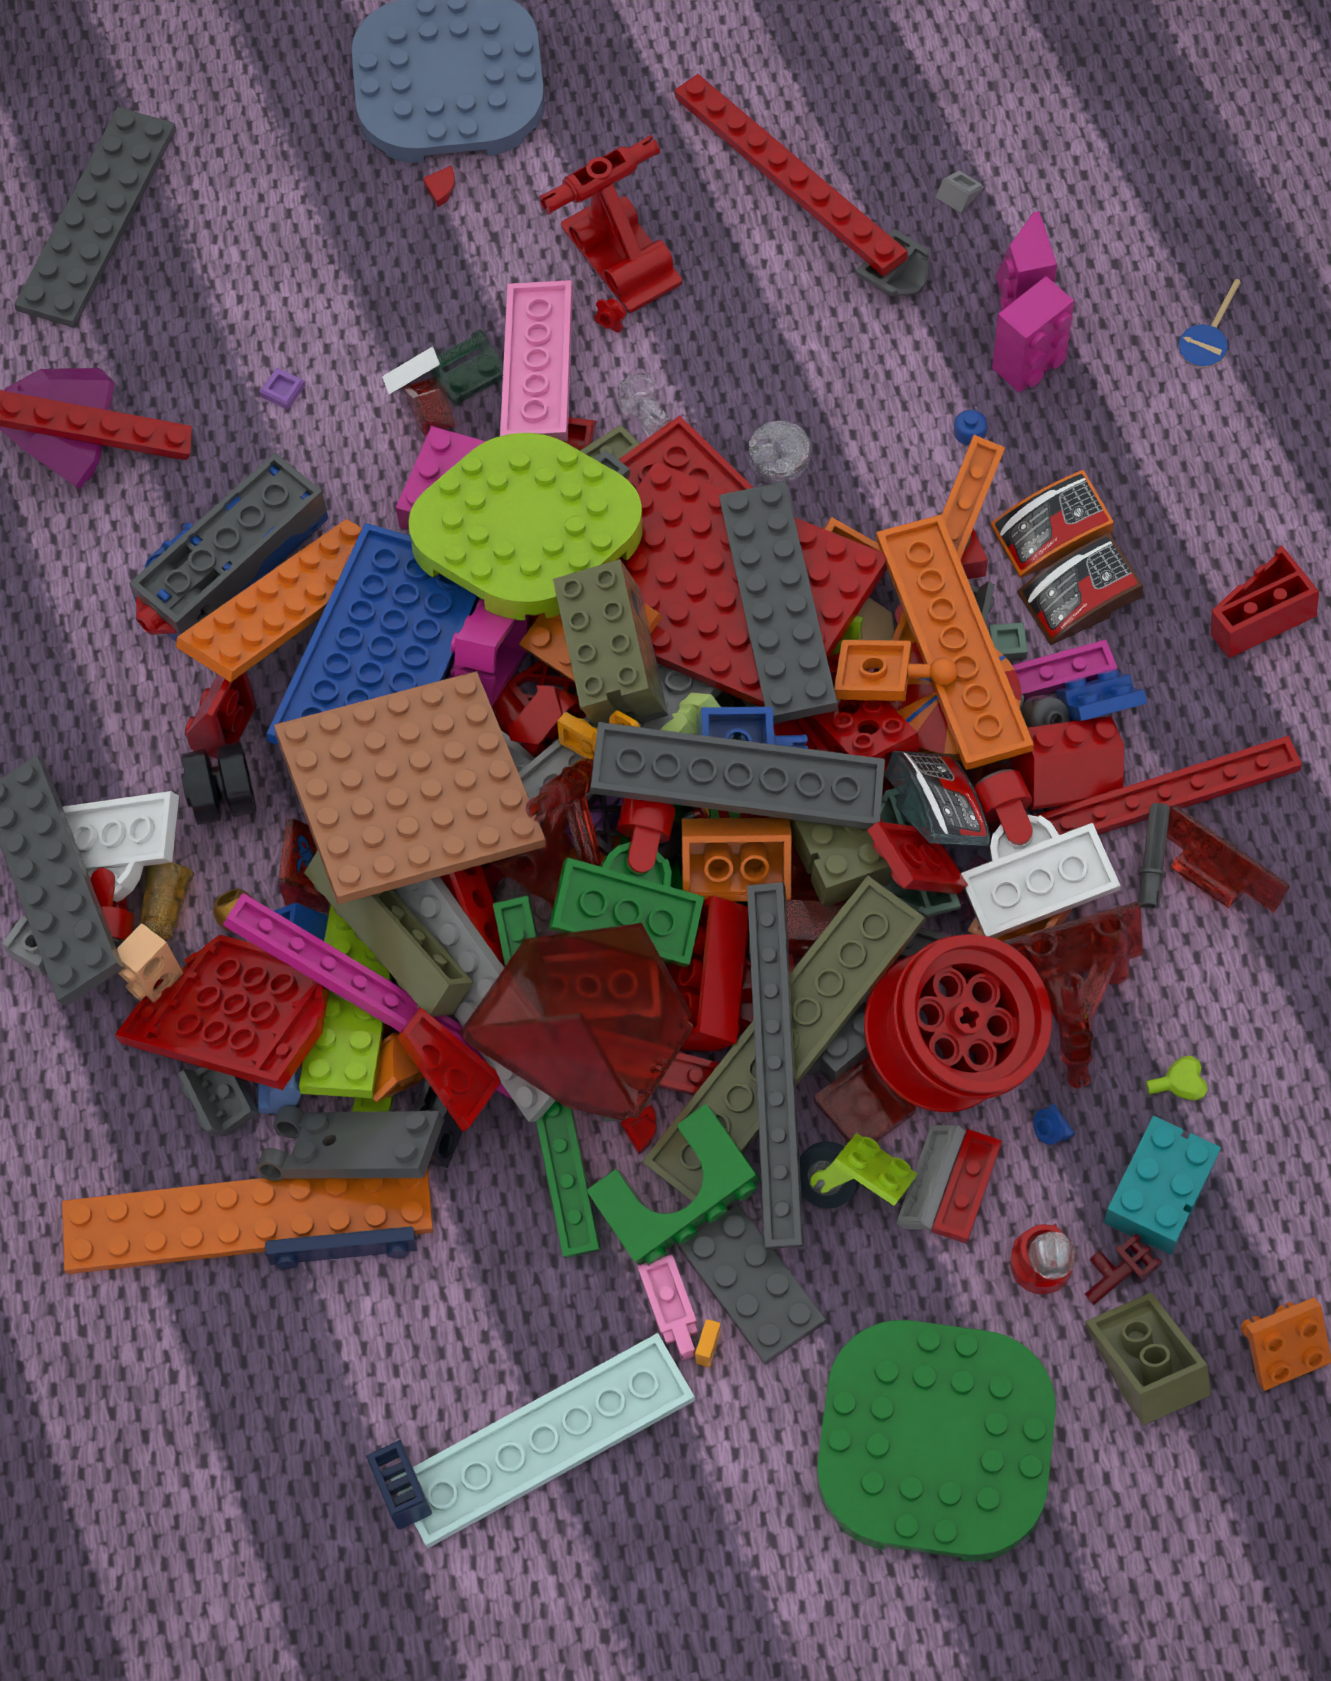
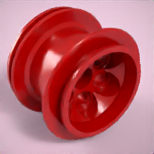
(1002, 1013)

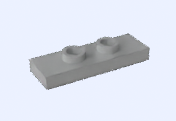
(933, 1174)

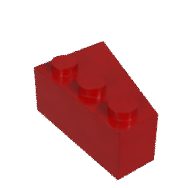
(1264, 606)

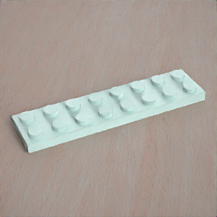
(548, 1437)

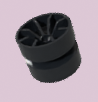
(208, 785)

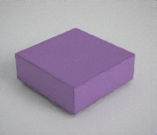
(282, 388)

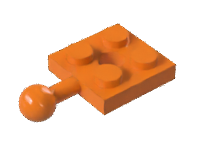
(891, 681)

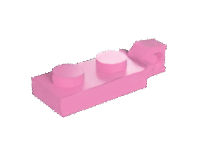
(670, 1304)

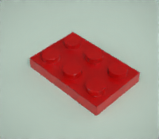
(916, 861)

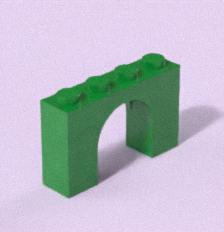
(725, 1179)

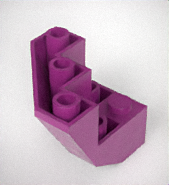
(82, 386)

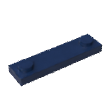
(291, 1251)

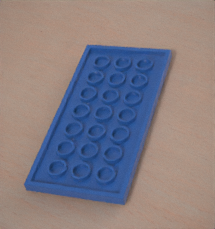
(379, 631)

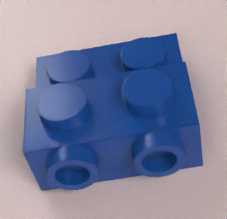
(1101, 696)

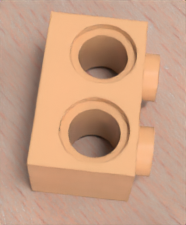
(145, 961)

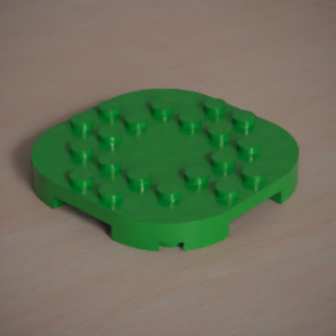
(936, 1439)

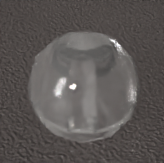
(1052, 1255)

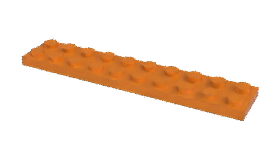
(233, 1218)

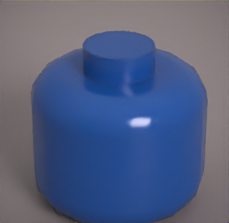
(969, 424)

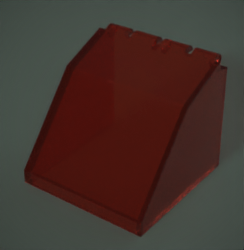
(585, 1019)

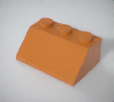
(731, 853)

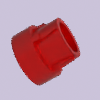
(1022, 1269)

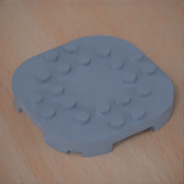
(447, 77)

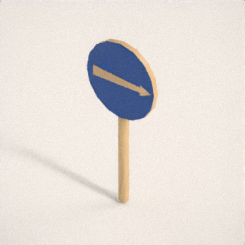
(1203, 343)

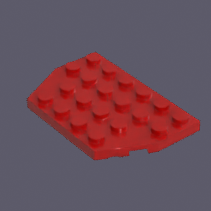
(233, 1014)

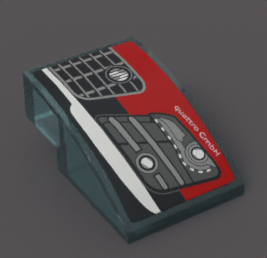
(938, 798)

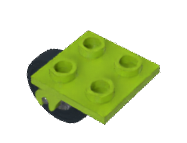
(834, 1172)

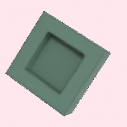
(1010, 640)

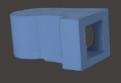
(270, 1099)

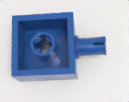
(744, 724)

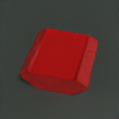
(538, 724)

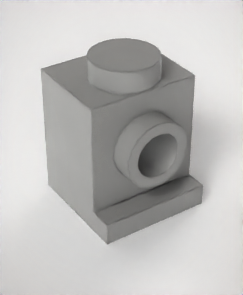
(19, 947)

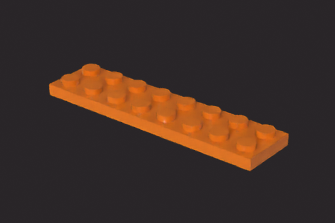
(272, 607)
(950, 625)

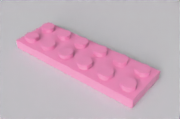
(537, 359)

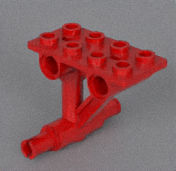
(609, 227)

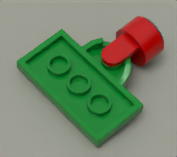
(632, 887)

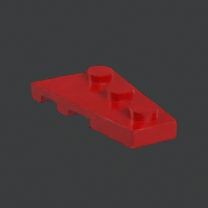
(450, 1067)

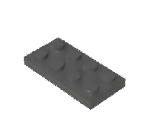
(752, 1284)

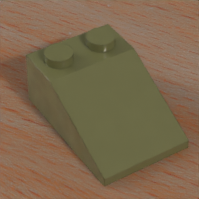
(1149, 1358)

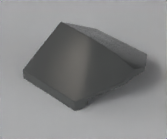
(906, 278)

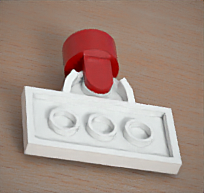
(117, 842)
(1032, 866)

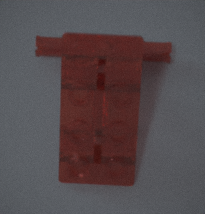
(558, 803)
(1092, 944)

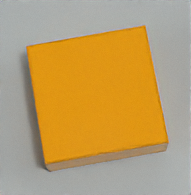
(708, 1343)

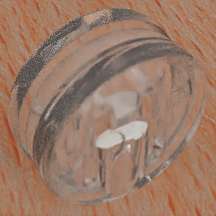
(779, 452)

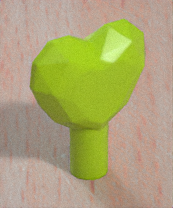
(1181, 1079)

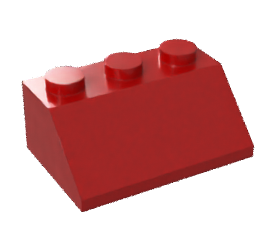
(1072, 762)

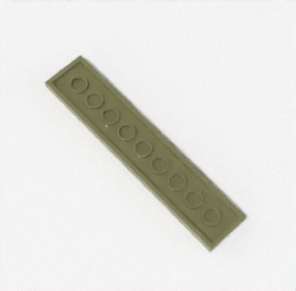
(824, 995)

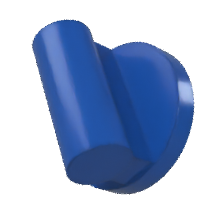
(1051, 1126)

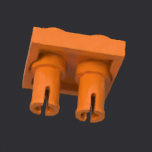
(1287, 1342)

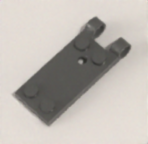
(363, 1146)

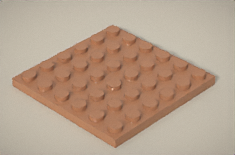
(408, 787)

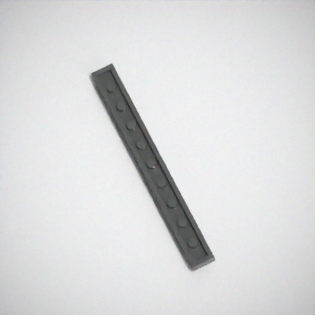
(775, 1066)

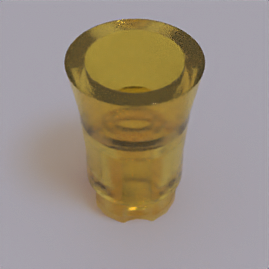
(164, 897)

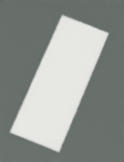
(410, 370)

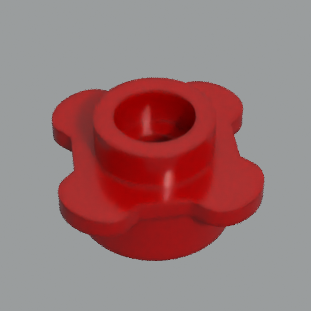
(610, 314)

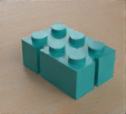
(1160, 1183)

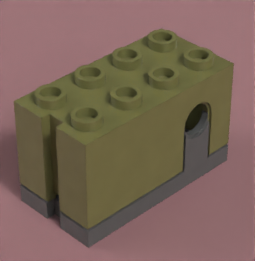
(610, 644)

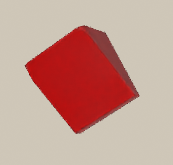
(580, 432)

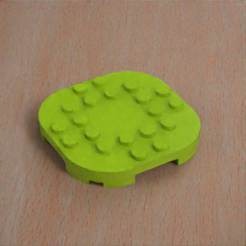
(520, 518)

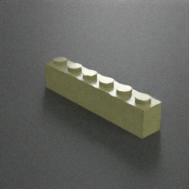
(400, 945)

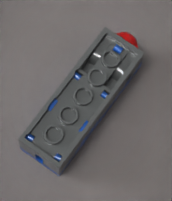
(228, 548)

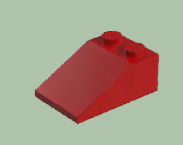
(222, 714)

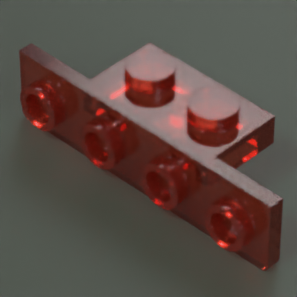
(1220, 866)

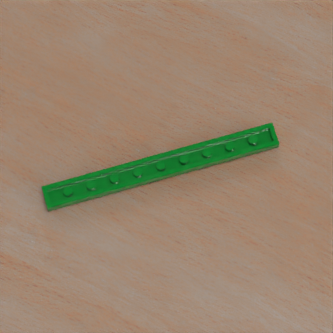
(557, 1126)

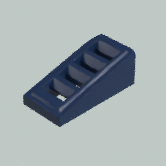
(409, 1506)

